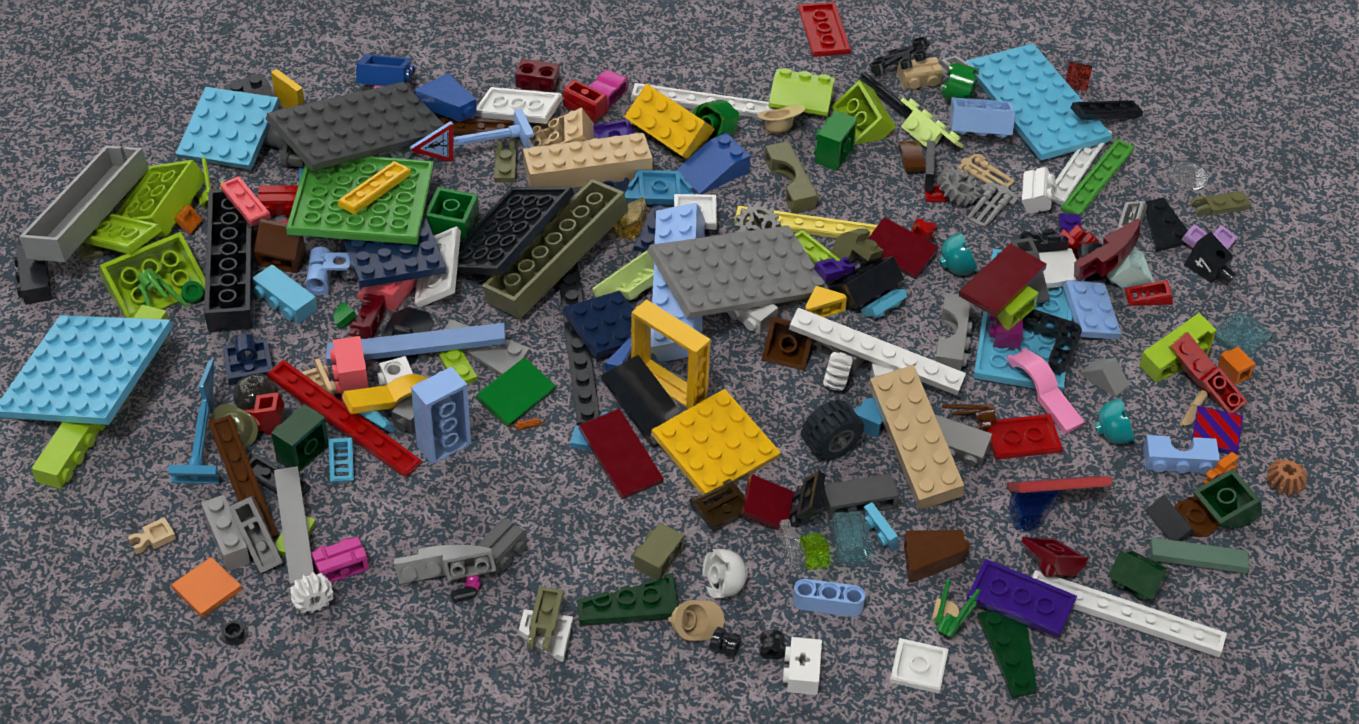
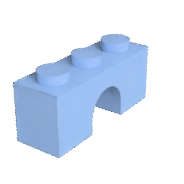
(1162, 456)

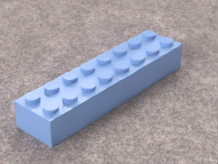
(674, 225)

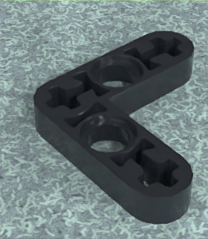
(1060, 333)

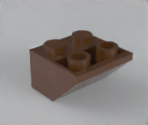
(278, 248)

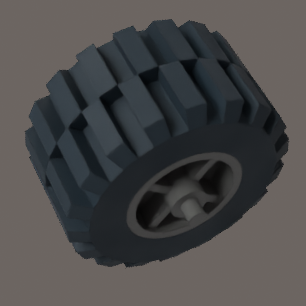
(832, 430)

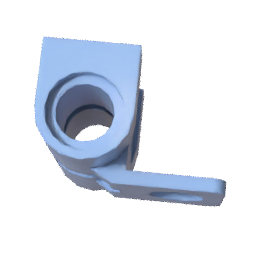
(320, 269)

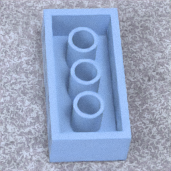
(441, 415)

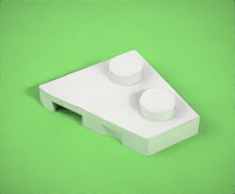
(559, 640)

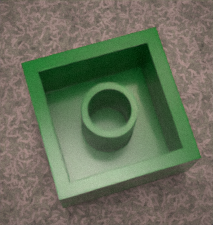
(835, 140)
(452, 209)

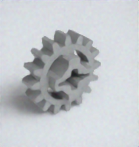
(958, 186)
(765, 220)

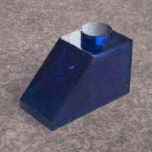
(1031, 508)

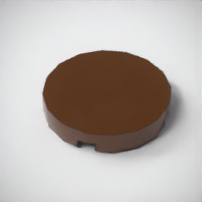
(1204, 524)

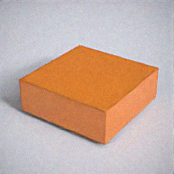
(188, 219)

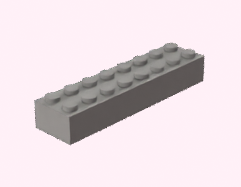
(83, 204)

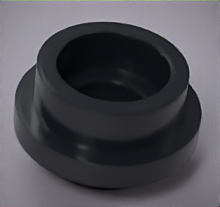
(230, 627)

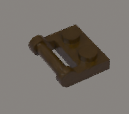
(722, 511)

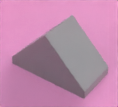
(1107, 375)

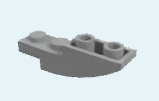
(442, 560)

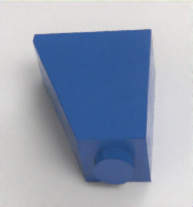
(447, 98)

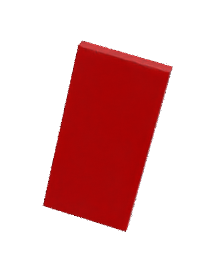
(824, 29)
(1059, 484)

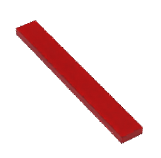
(338, 415)

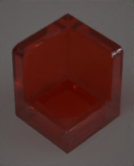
(1078, 76)

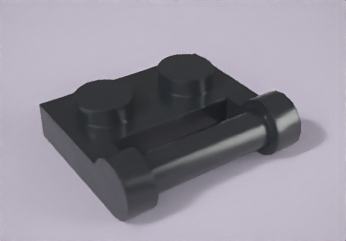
(1047, 240)

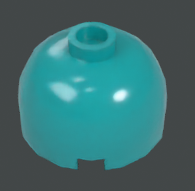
(957, 256)
(1114, 423)

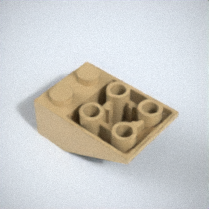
(564, 129)

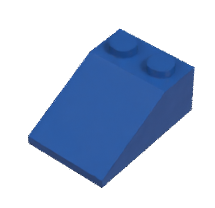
(715, 164)

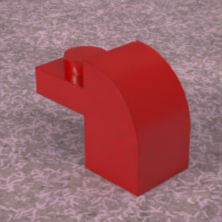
(268, 412)

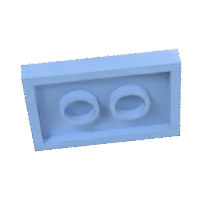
(1092, 309)

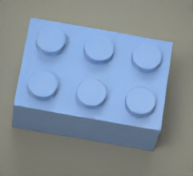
(982, 117)

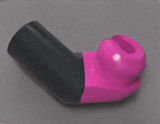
(468, 591)

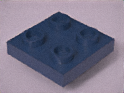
(246, 358)

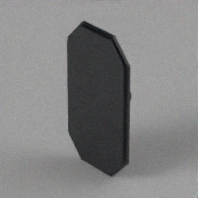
(407, 322)

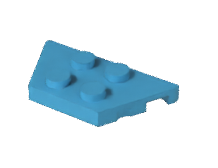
(657, 187)

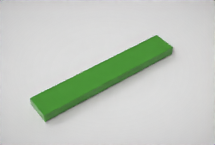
(1097, 178)

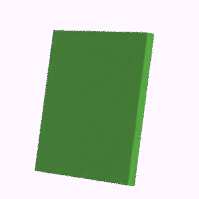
(390, 218)

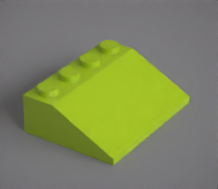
(163, 194)
(167, 257)

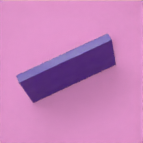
(1022, 598)

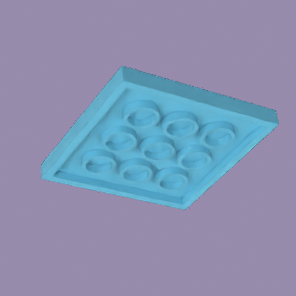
(227, 128)

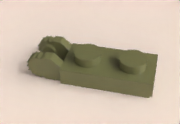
(505, 163)
(1220, 203)
(545, 616)

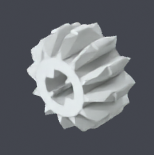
(837, 371)
(311, 592)

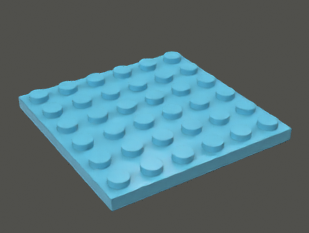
(84, 369)

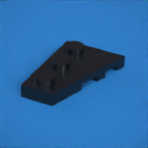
(1165, 225)

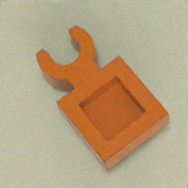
(1227, 463)

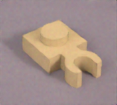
(153, 534)

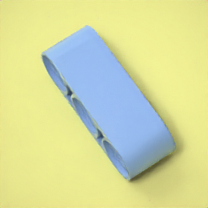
(814, 595)

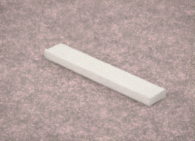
(1074, 172)

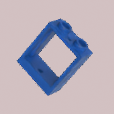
(384, 70)

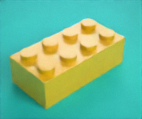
(669, 122)

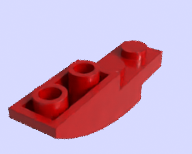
(1206, 374)

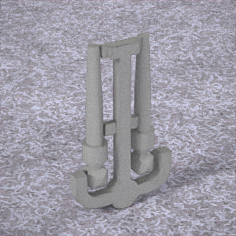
(989, 189)

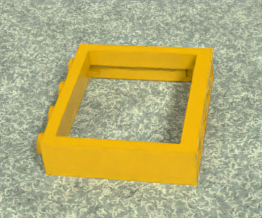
(651, 316)

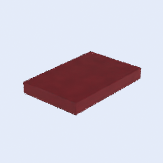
(908, 248)

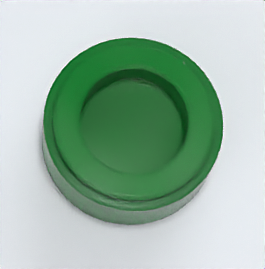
(192, 292)

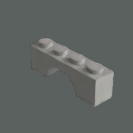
(955, 314)

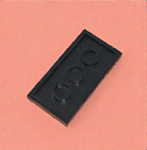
(640, 396)

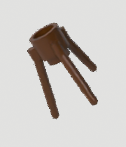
(984, 413)

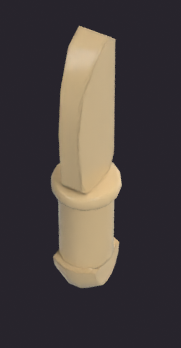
(1189, 417)

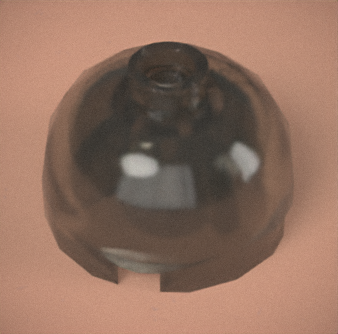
(251, 386)

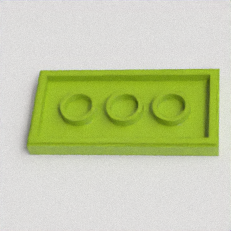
(122, 233)

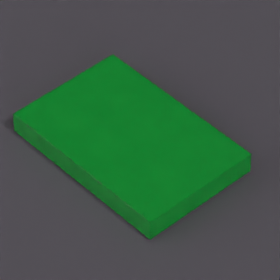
(515, 392)

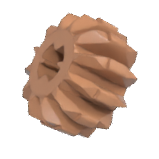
(1286, 476)

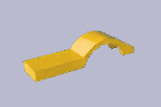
(381, 397)

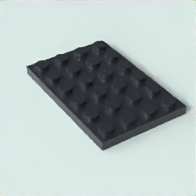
(510, 228)

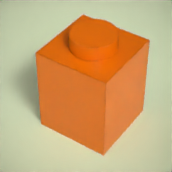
(1236, 365)

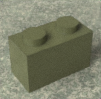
(658, 551)

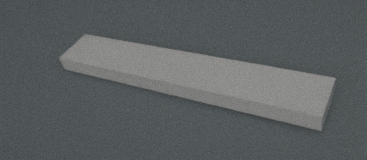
(293, 523)

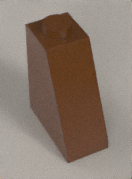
(933, 551)

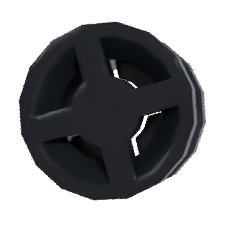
(772, 644)

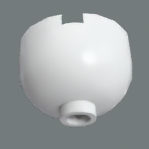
(724, 568)

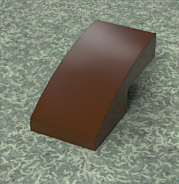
(912, 156)

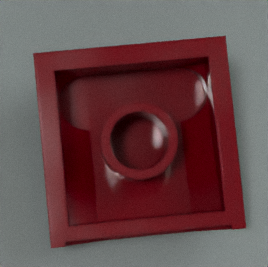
(1054, 556)

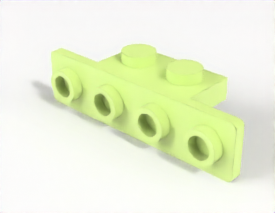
(923, 128)
(630, 279)

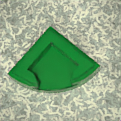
(343, 315)

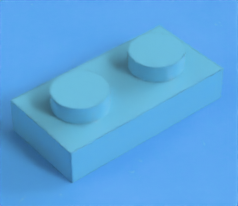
(889, 300)
(885, 534)

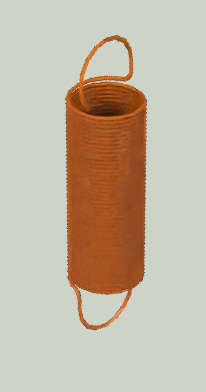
(529, 423)

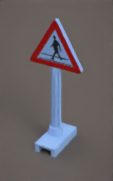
(441, 142)

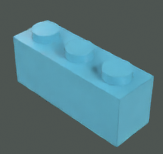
(284, 294)

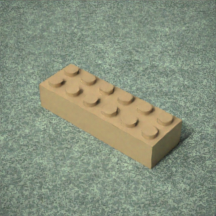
(580, 161)
(916, 437)

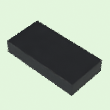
(1169, 519)

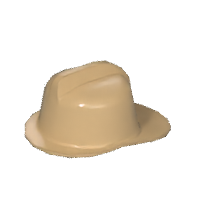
(780, 119)
(698, 617)

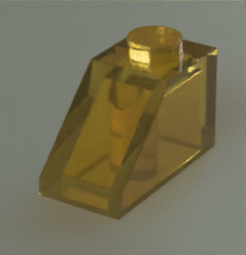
(631, 223)

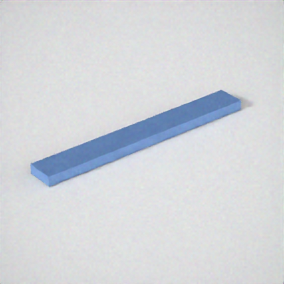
(430, 341)

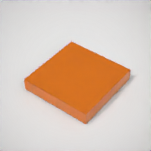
(206, 587)

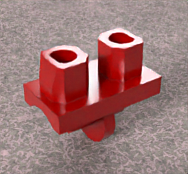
(1078, 237)

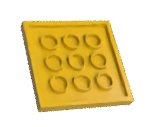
(715, 442)

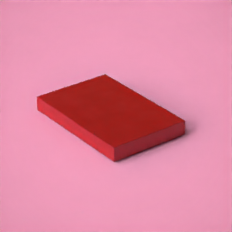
(1024, 437)

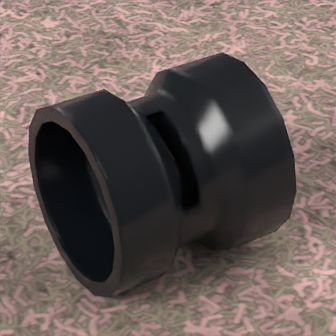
(725, 642)

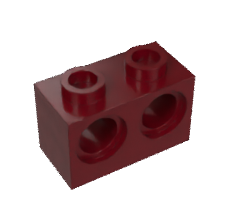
(537, 75)

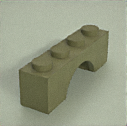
(800, 193)

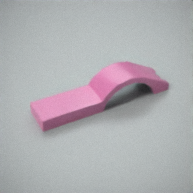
(1047, 389)

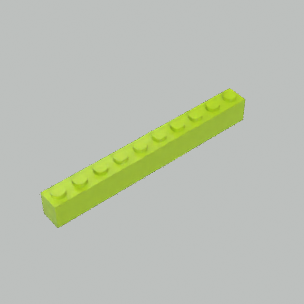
(73, 439)

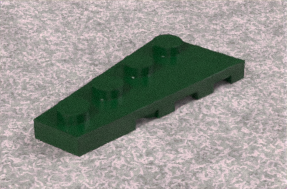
(630, 604)
(1011, 650)

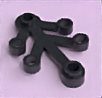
(918, 44)

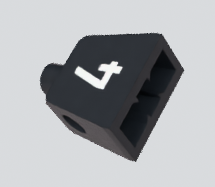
(1210, 259)

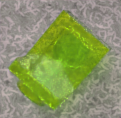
(815, 550)

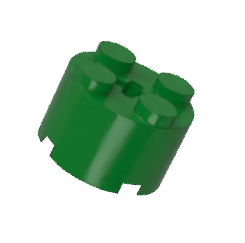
(961, 81)
(719, 115)

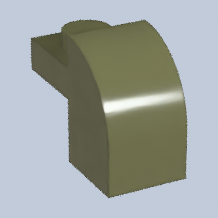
(856, 243)

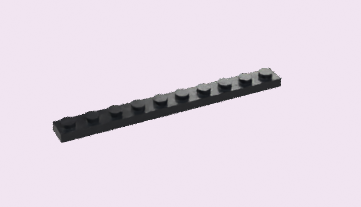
(578, 354)

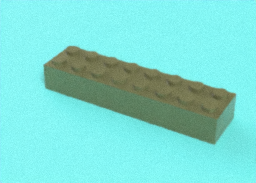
(557, 248)

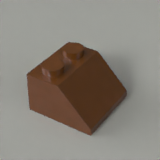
(786, 346)

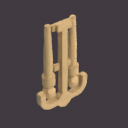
(967, 165)

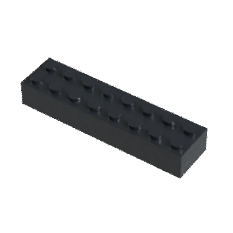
(228, 266)

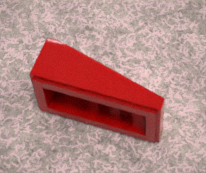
(1154, 287)

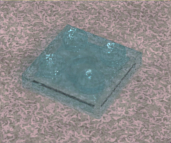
(1242, 333)

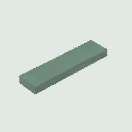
(1199, 555)

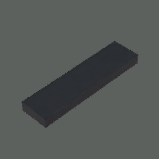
(1106, 109)

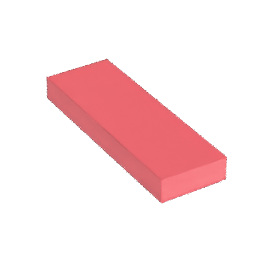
(245, 201)

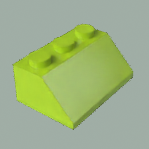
(803, 89)
(872, 116)

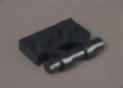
(807, 498)

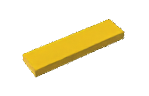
(374, 187)

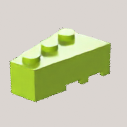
(1161, 362)

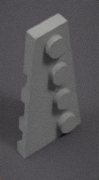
(496, 357)

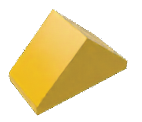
(826, 302)

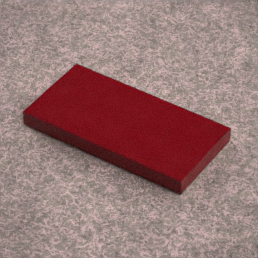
(1002, 280)
(620, 454)

